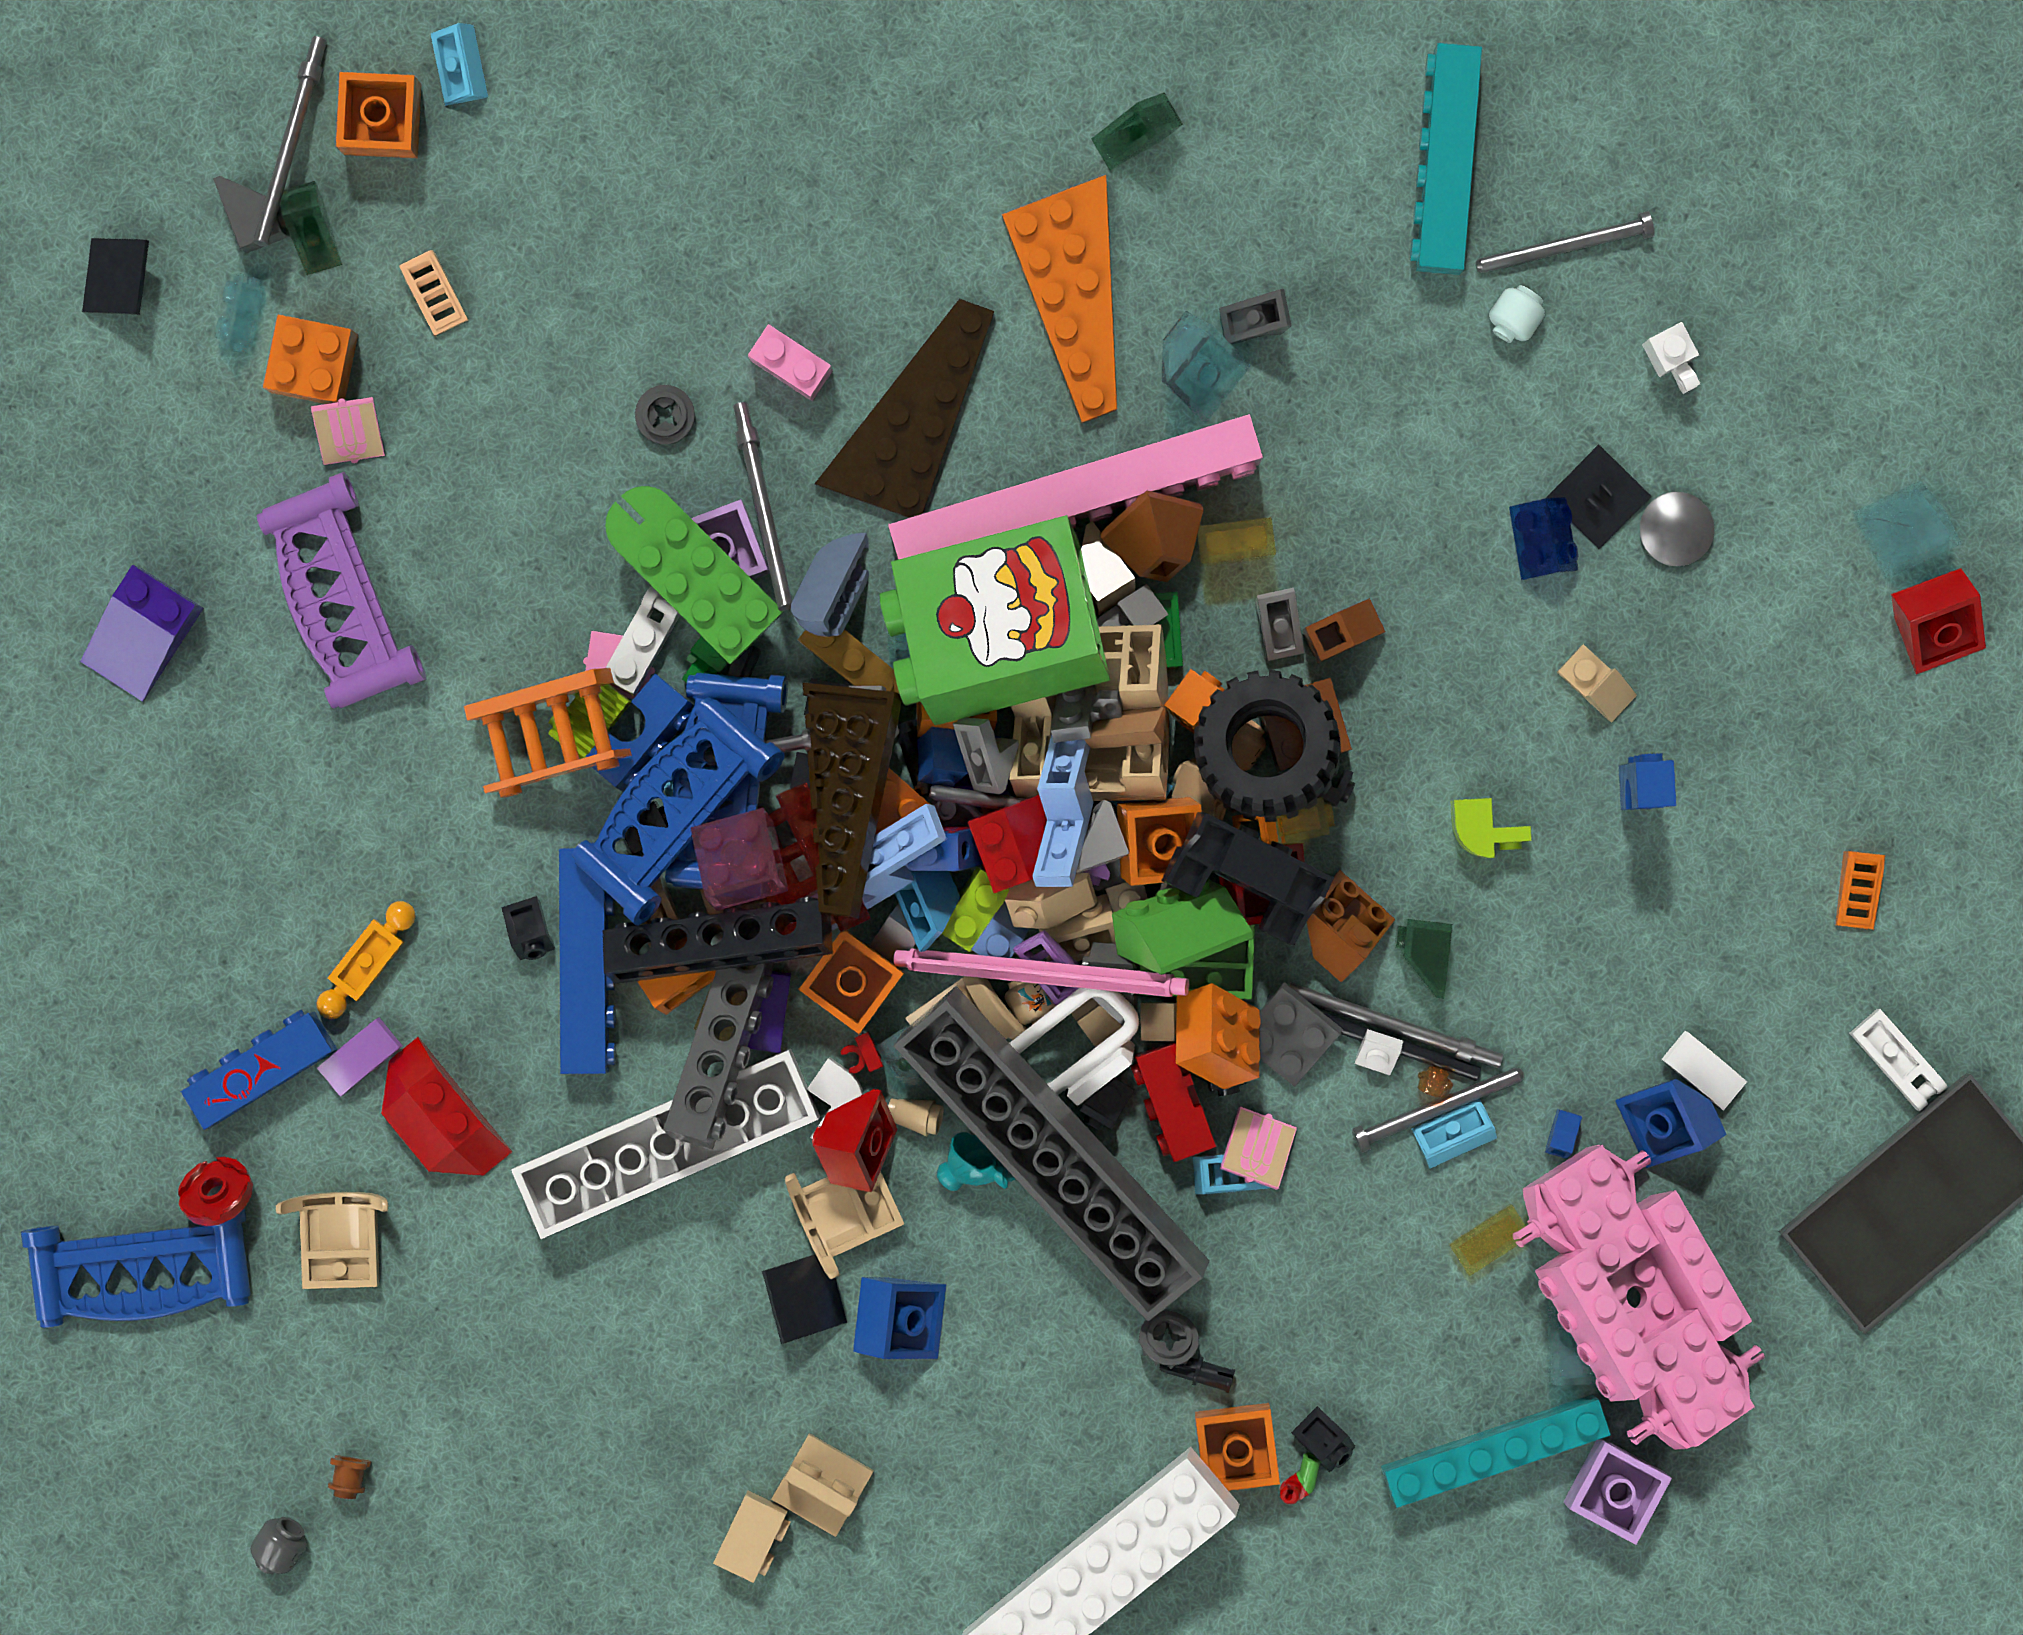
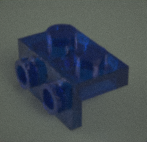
(1544, 537)

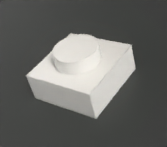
(1378, 1052)

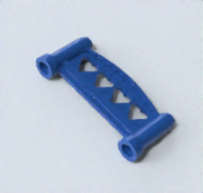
(750, 702)
(736, 754)
(57, 1263)

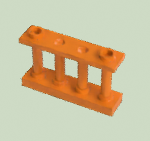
(524, 704)

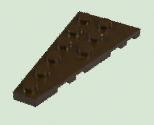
(905, 436)
(847, 777)

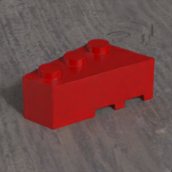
(1172, 1102)

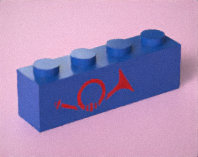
(258, 1070)

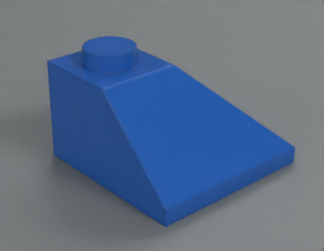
(1670, 1121)

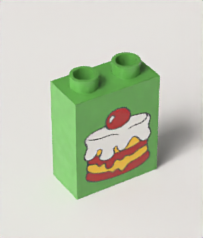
(995, 622)

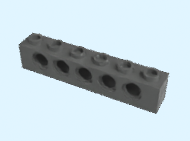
(694, 1084)

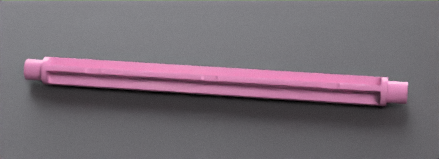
(1042, 972)

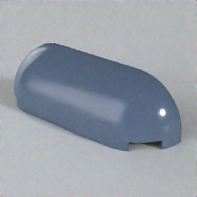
(831, 586)

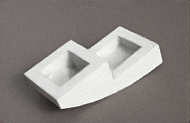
(1704, 1070)

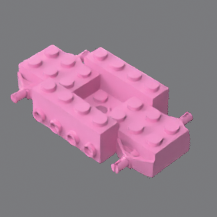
(1667, 1343)

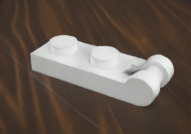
(642, 642)
(1897, 1058)

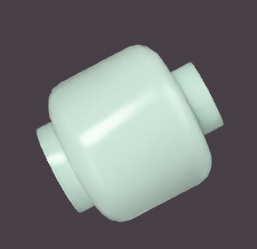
(1517, 314)

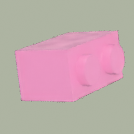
(790, 362)

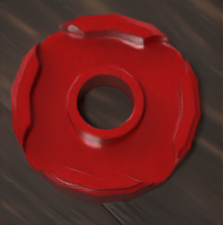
(225, 1204)

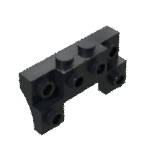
(1254, 865)

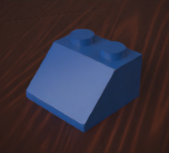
(899, 1318)

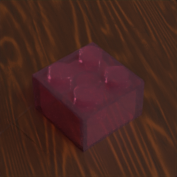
(739, 859)

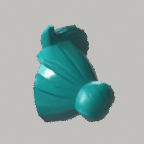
(971, 1164)

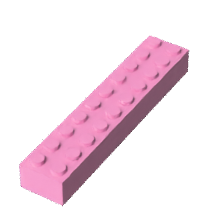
(1091, 488)

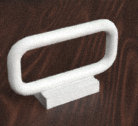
(1099, 1064)

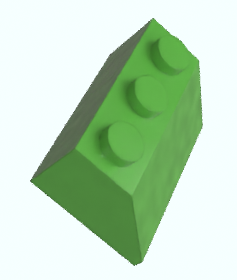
(1179, 927)

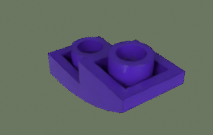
(773, 1016)

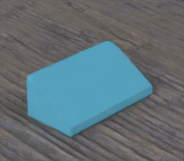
(459, 64)
(1454, 1133)

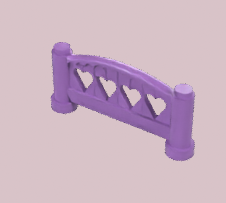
(380, 662)

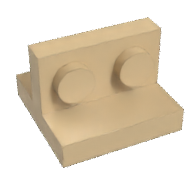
(822, 1485)

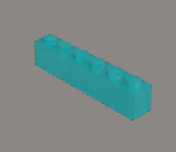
(1448, 158)
(1495, 1450)

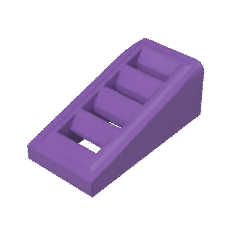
(1057, 953)

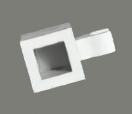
(1671, 353)

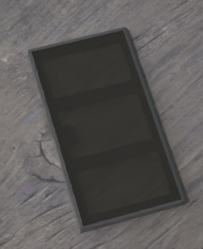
(1912, 1204)

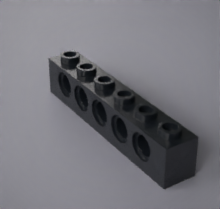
(809, 939)

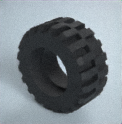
(1267, 697)

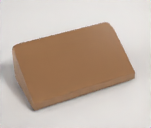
(1133, 728)

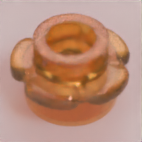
(1434, 1082)

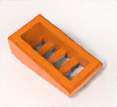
(1851, 858)

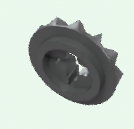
(664, 396)
(1179, 1328)

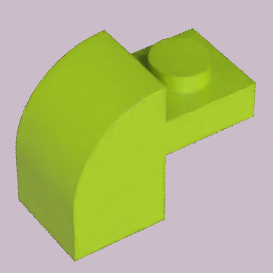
(1475, 832)

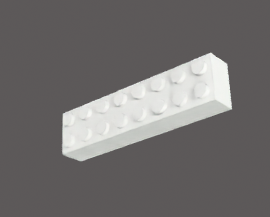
(642, 1157)
(1117, 1555)

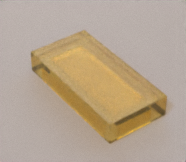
(1487, 1240)

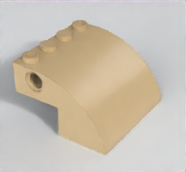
(1122, 773)

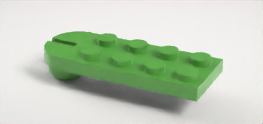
(690, 571)

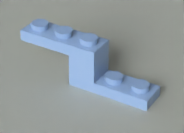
(1067, 809)
(897, 847)

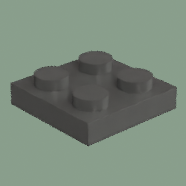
(1293, 1034)

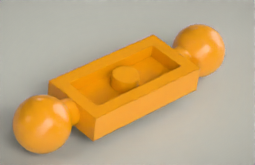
(366, 960)

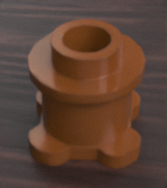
(348, 1476)

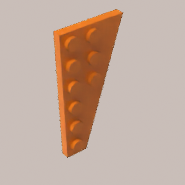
(1068, 270)

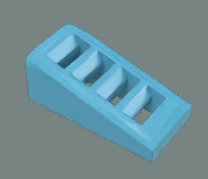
(1202, 1182)

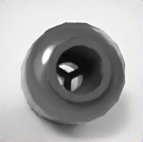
(278, 1545)

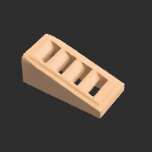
(419, 263)

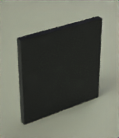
(115, 276)
(1600, 496)
(803, 1298)

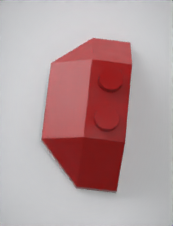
(438, 1116)

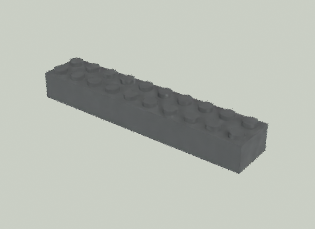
(1052, 1154)

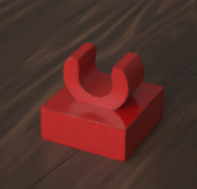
(866, 1051)

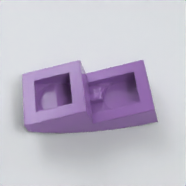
(359, 1056)

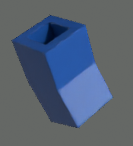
(1563, 1134)

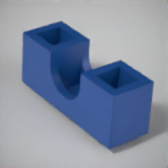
(664, 715)
(1647, 782)

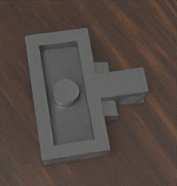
(1079, 709)

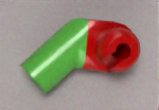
(1302, 1482)

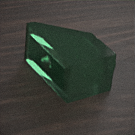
(1137, 130)
(310, 227)
(1426, 952)

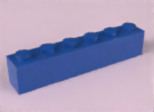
(583, 985)

